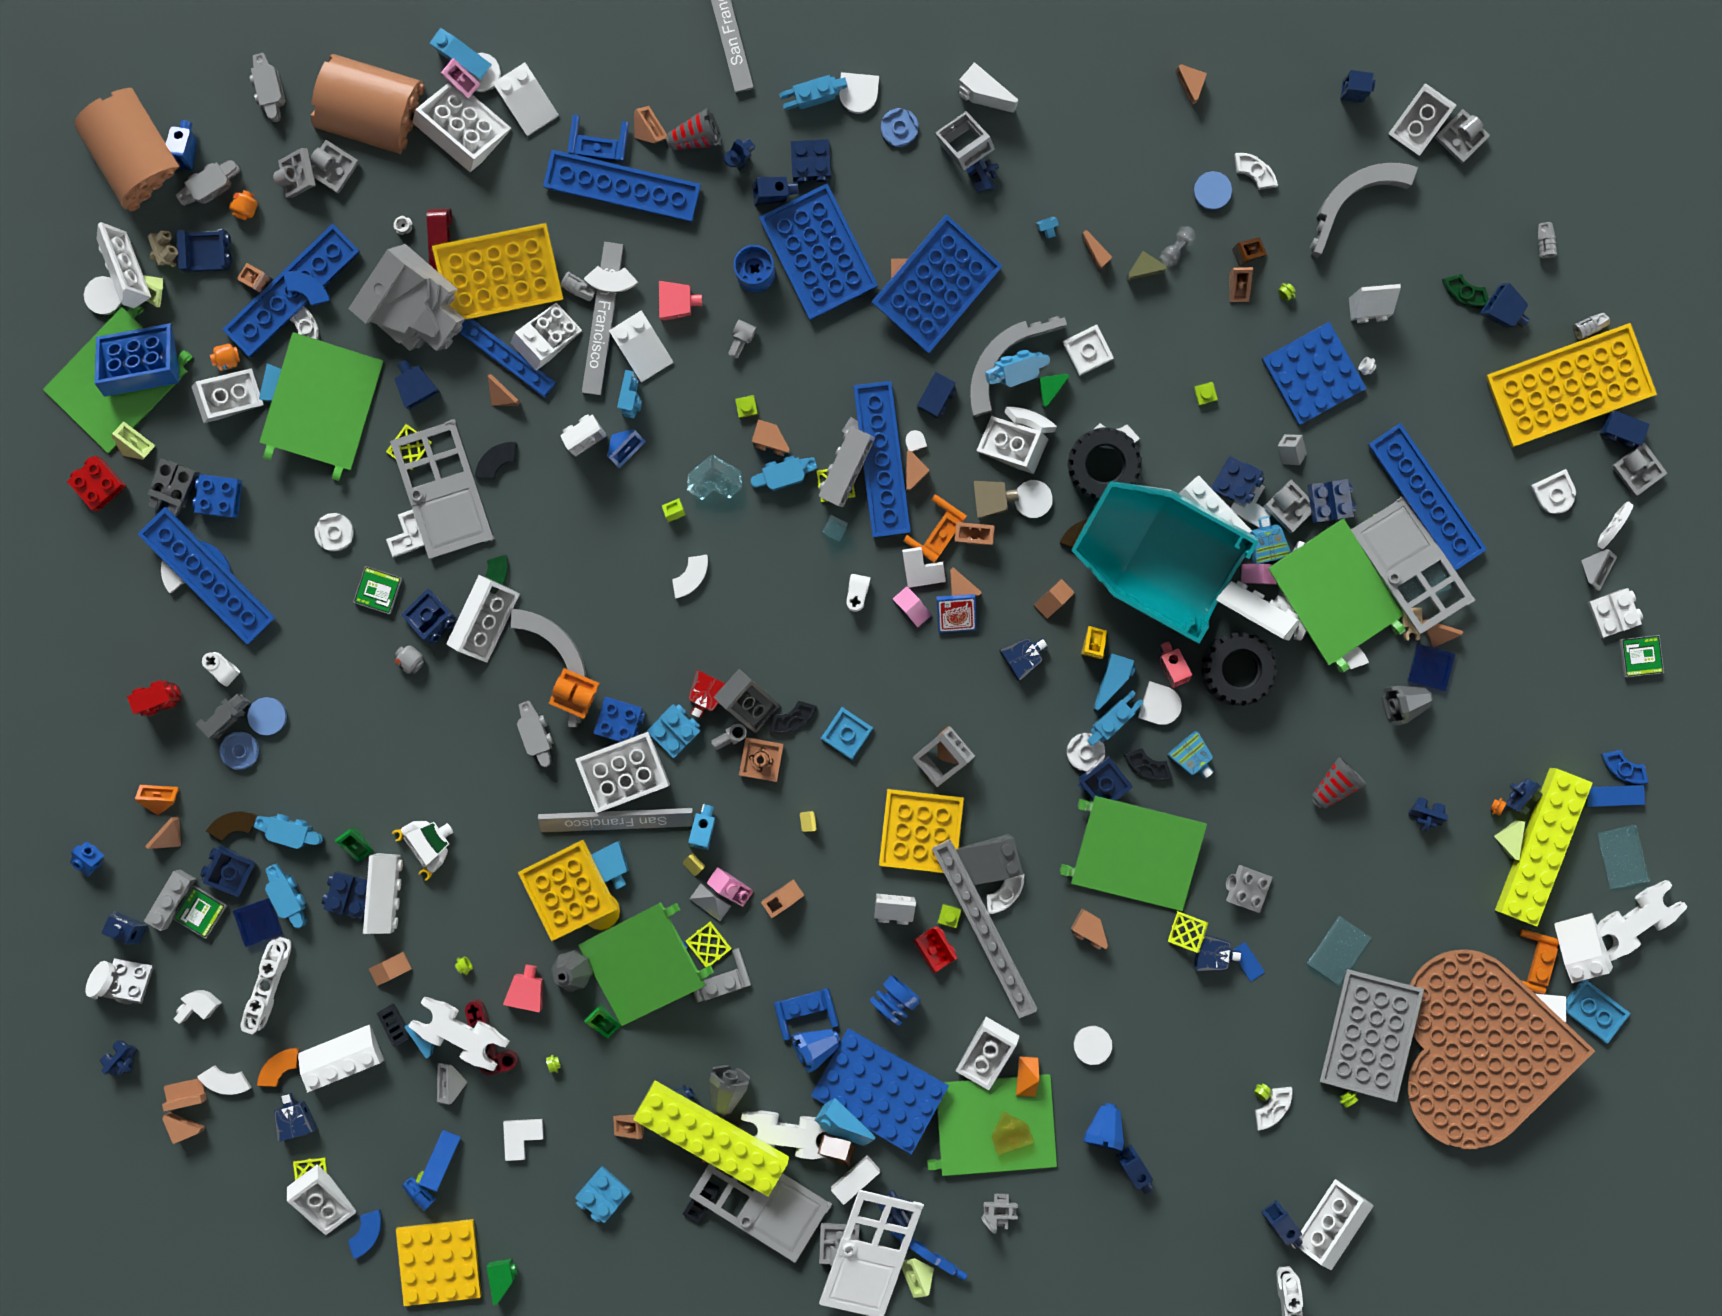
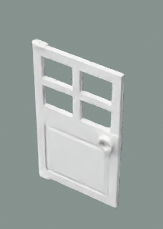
(864, 1271)

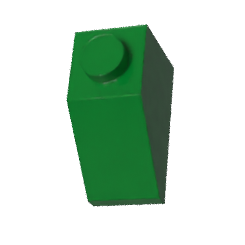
(500, 1277)

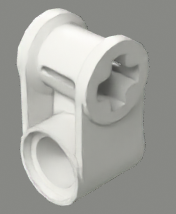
(858, 589)
(223, 670)

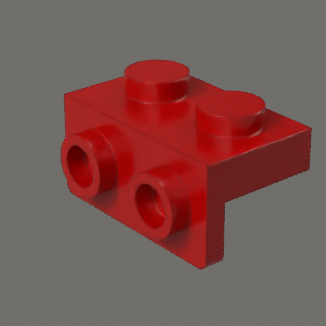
(935, 948)

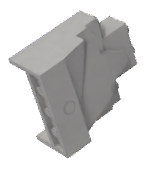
(409, 301)

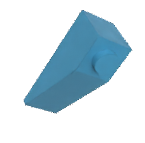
(451, 48)
(1115, 675)
(841, 1123)

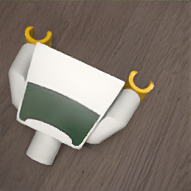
(426, 843)

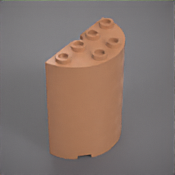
(365, 103)
(125, 146)

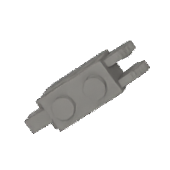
(268, 87)
(208, 183)
(534, 733)

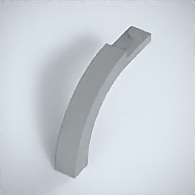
(1379, 174)
(979, 387)
(558, 638)

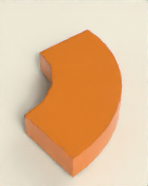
(277, 1066)

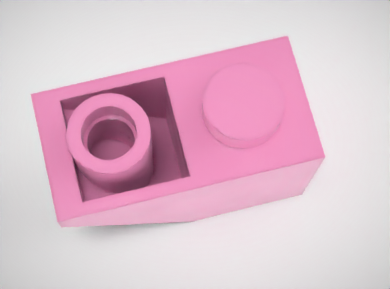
(729, 887)

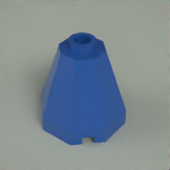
(815, 1047)
(1106, 1129)

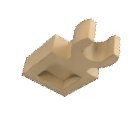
(1410, 628)

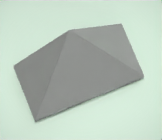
(1598, 567)
(710, 902)
(448, 1083)

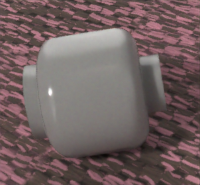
(409, 659)

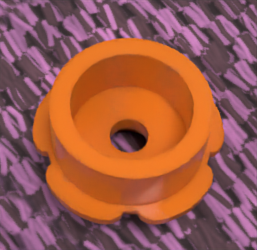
(1498, 806)

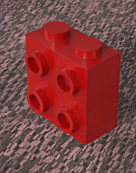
(96, 483)
(150, 699)

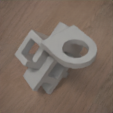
(992, 1219)

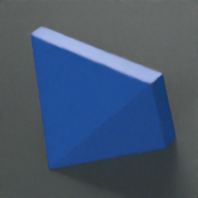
(623, 446)

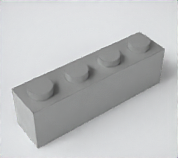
(846, 466)

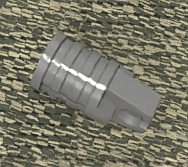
(1546, 240)
(577, 286)
(1590, 325)

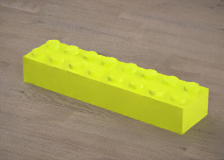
(1543, 846)
(711, 1138)

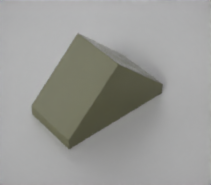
(1146, 266)

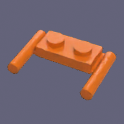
(942, 533)
(1542, 961)

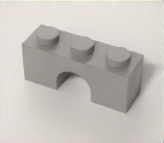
(164, 907)

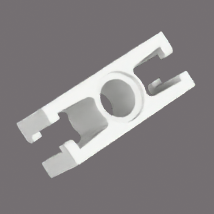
(855, 1179)

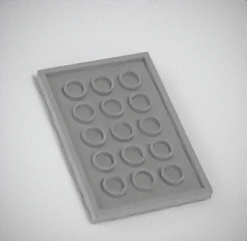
(1371, 1035)

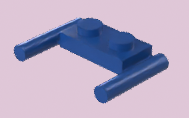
(597, 147)
(802, 1006)

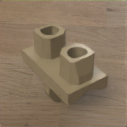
(162, 249)

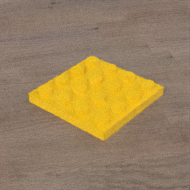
(915, 825)
(567, 890)
(438, 1262)

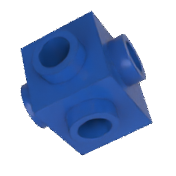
(86, 858)

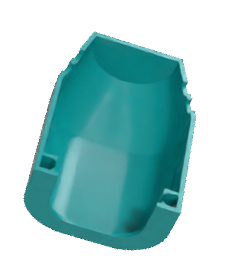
(1162, 554)

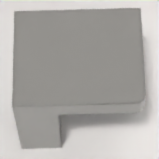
(1292, 449)

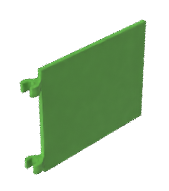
(81, 399)
(321, 402)
(1336, 593)
(1137, 852)
(643, 964)
(970, 1117)

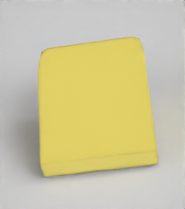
(808, 821)
(693, 864)

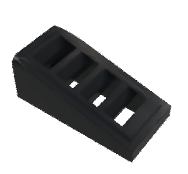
(388, 1028)
(710, 1192)

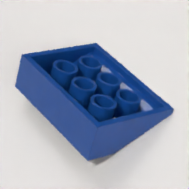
(136, 360)

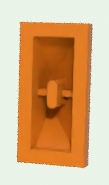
(156, 797)
(1027, 1076)

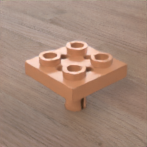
(749, 767)

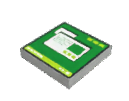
(377, 590)
(1641, 656)
(200, 911)

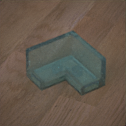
(714, 475)

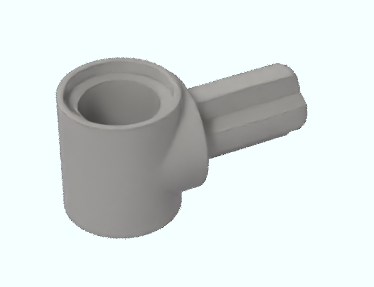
(743, 334)
(728, 737)

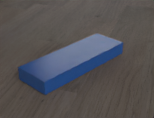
(1616, 796)
(439, 1161)

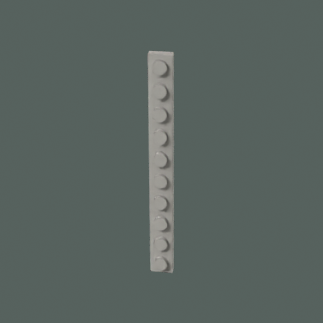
(984, 928)

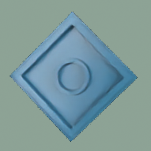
(847, 733)

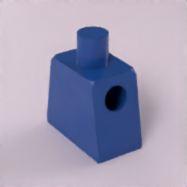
(182, 145)

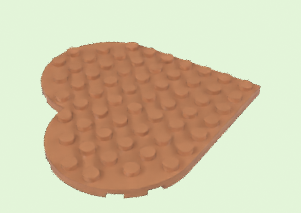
(1486, 1050)

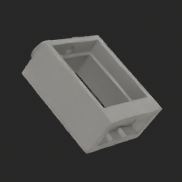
(973, 151)
(955, 747)

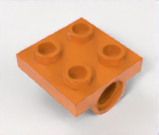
(573, 693)

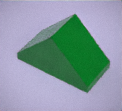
(1050, 386)
(354, 844)
(602, 1021)

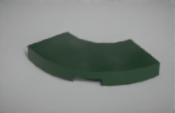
(1464, 292)
(497, 571)

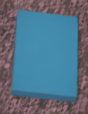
(1595, 1011)

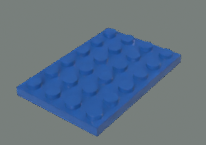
(818, 251)
(936, 284)
(881, 1090)

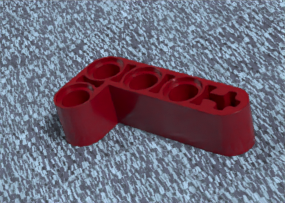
(438, 230)
(492, 1053)

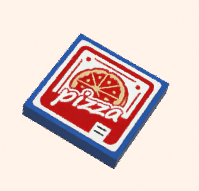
(956, 613)

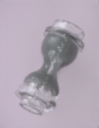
(1172, 253)

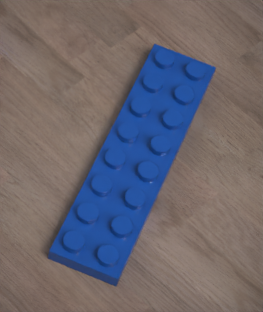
(622, 185)
(276, 305)
(883, 463)
(1427, 496)
(206, 575)

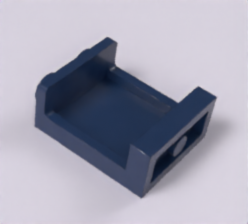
(203, 251)

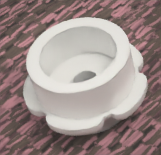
(398, 225)
(1367, 366)

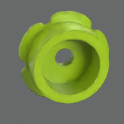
(1286, 292)
(463, 965)
(553, 1063)
(1263, 1092)
(1348, 1099)

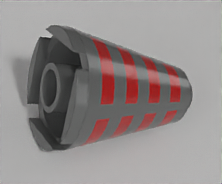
(695, 133)
(1337, 784)

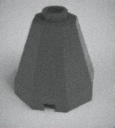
(1405, 703)
(572, 971)
(727, 1088)

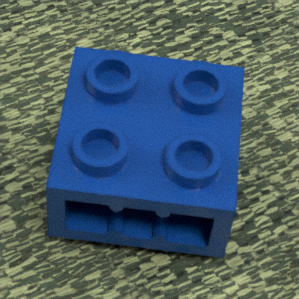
(217, 496)
(619, 720)

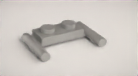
(725, 982)

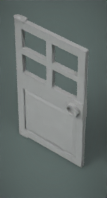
(449, 507)
(1403, 549)
(779, 1221)

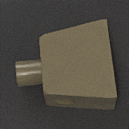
(992, 498)

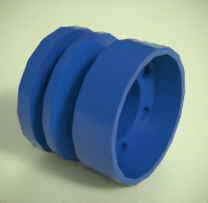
(754, 258)
(895, 1000)

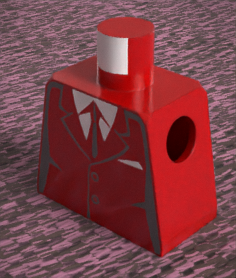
(703, 693)

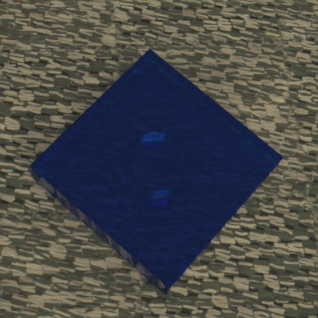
(1431, 667)
(257, 922)

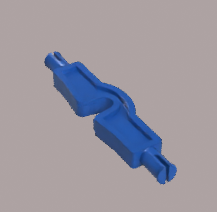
(934, 1258)

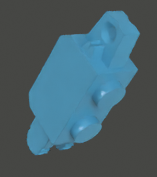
(813, 92)
(1017, 368)
(785, 473)
(1113, 719)
(287, 832)
(285, 896)

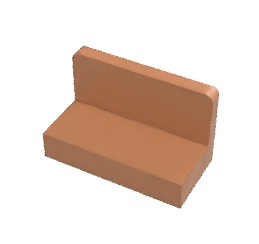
(184, 1094)

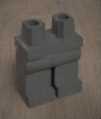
(172, 484)
(224, 716)

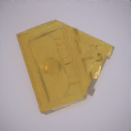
(1010, 1134)

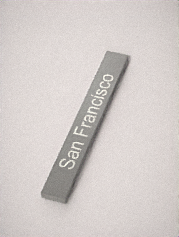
(732, 45)
(601, 324)
(616, 820)

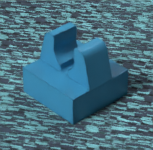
(1047, 225)

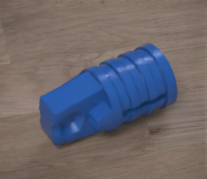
(418, 1194)

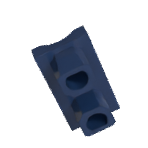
(739, 153)
(985, 182)
(1521, 795)
(1426, 816)
(120, 1061)
(899, 1216)

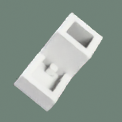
(199, 1001)

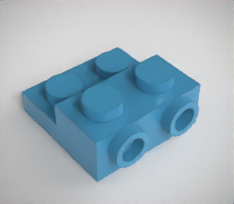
(629, 400)
(674, 730)
(602, 1195)

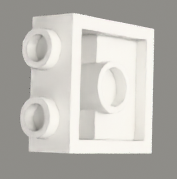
(1615, 612)

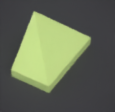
(155, 288)
(131, 442)
(1511, 839)
(918, 1277)

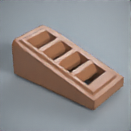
(1098, 253)

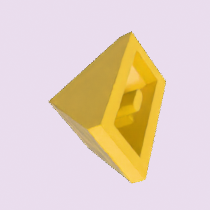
(1094, 643)

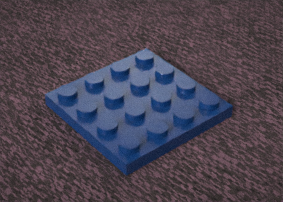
(1313, 373)

